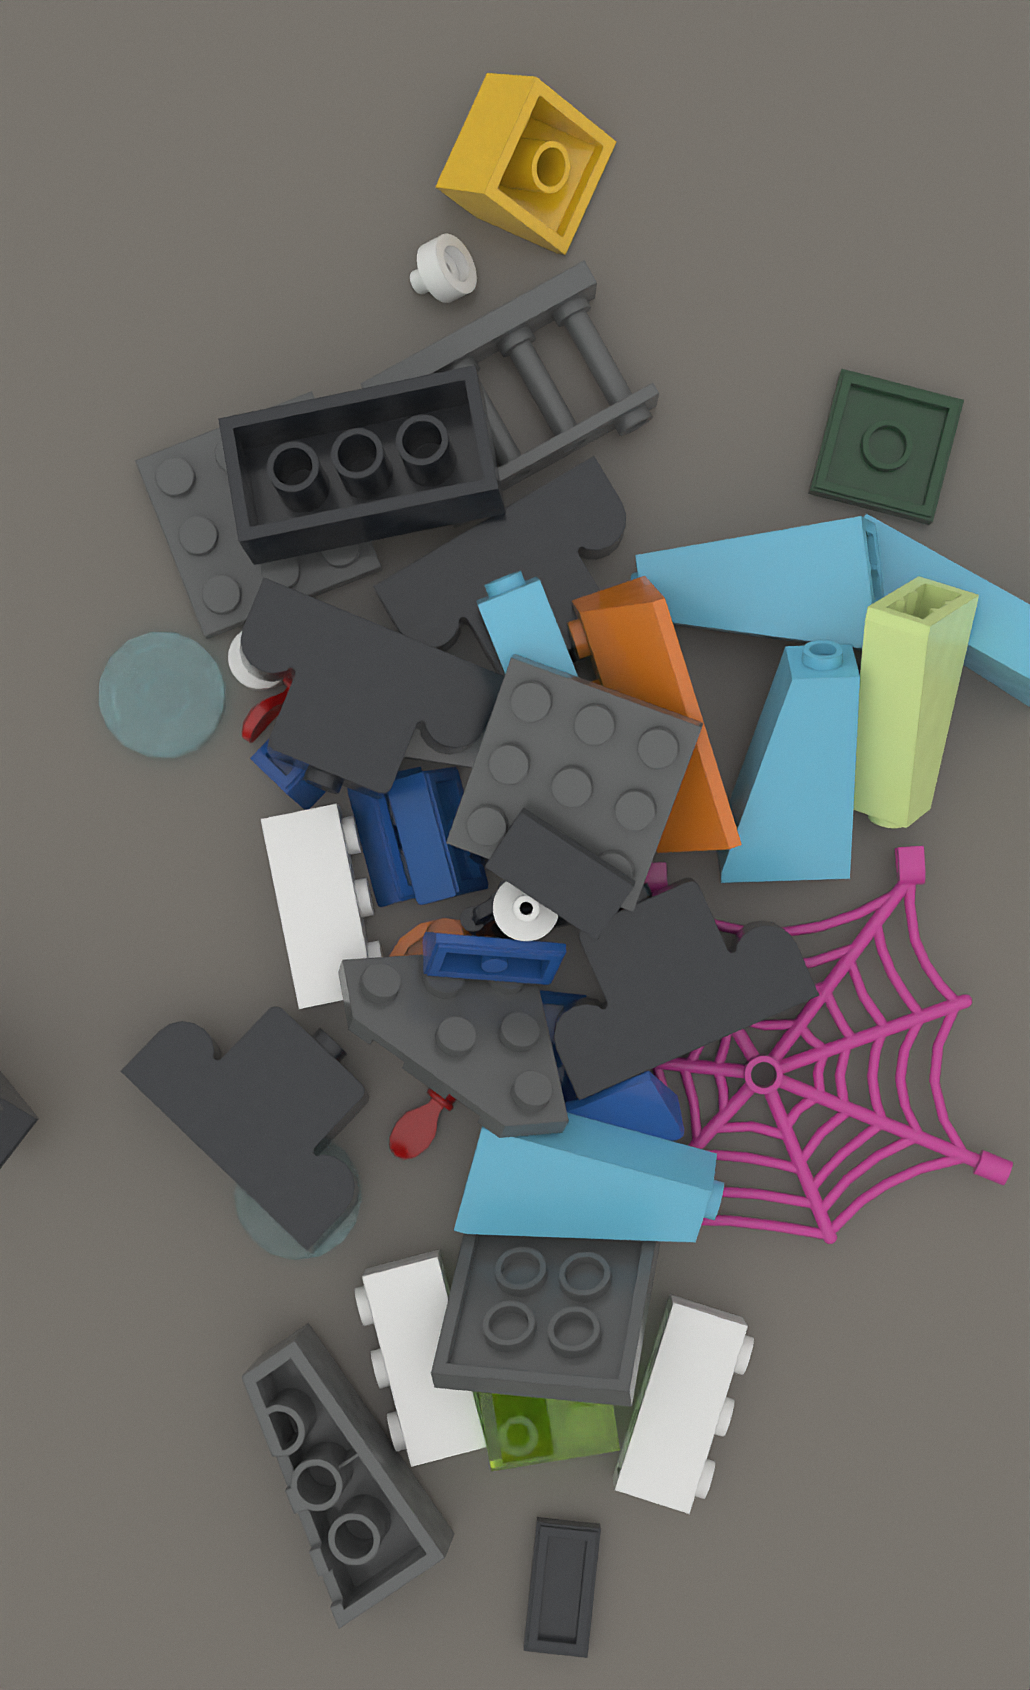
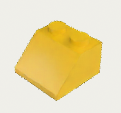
(526, 161)

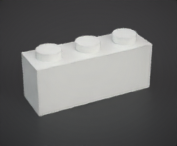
(319, 898)
(408, 1311)
(682, 1404)

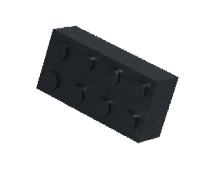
(361, 465)

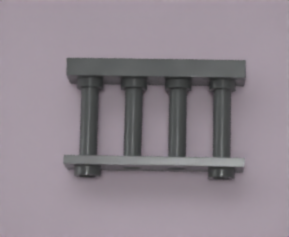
(511, 332)

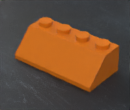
(639, 655)

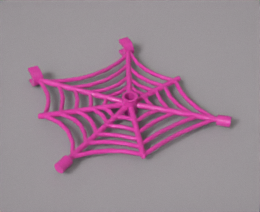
(909, 873)

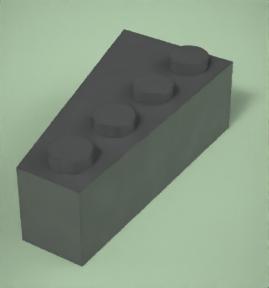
(352, 1490)

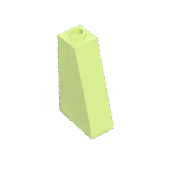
(907, 696)

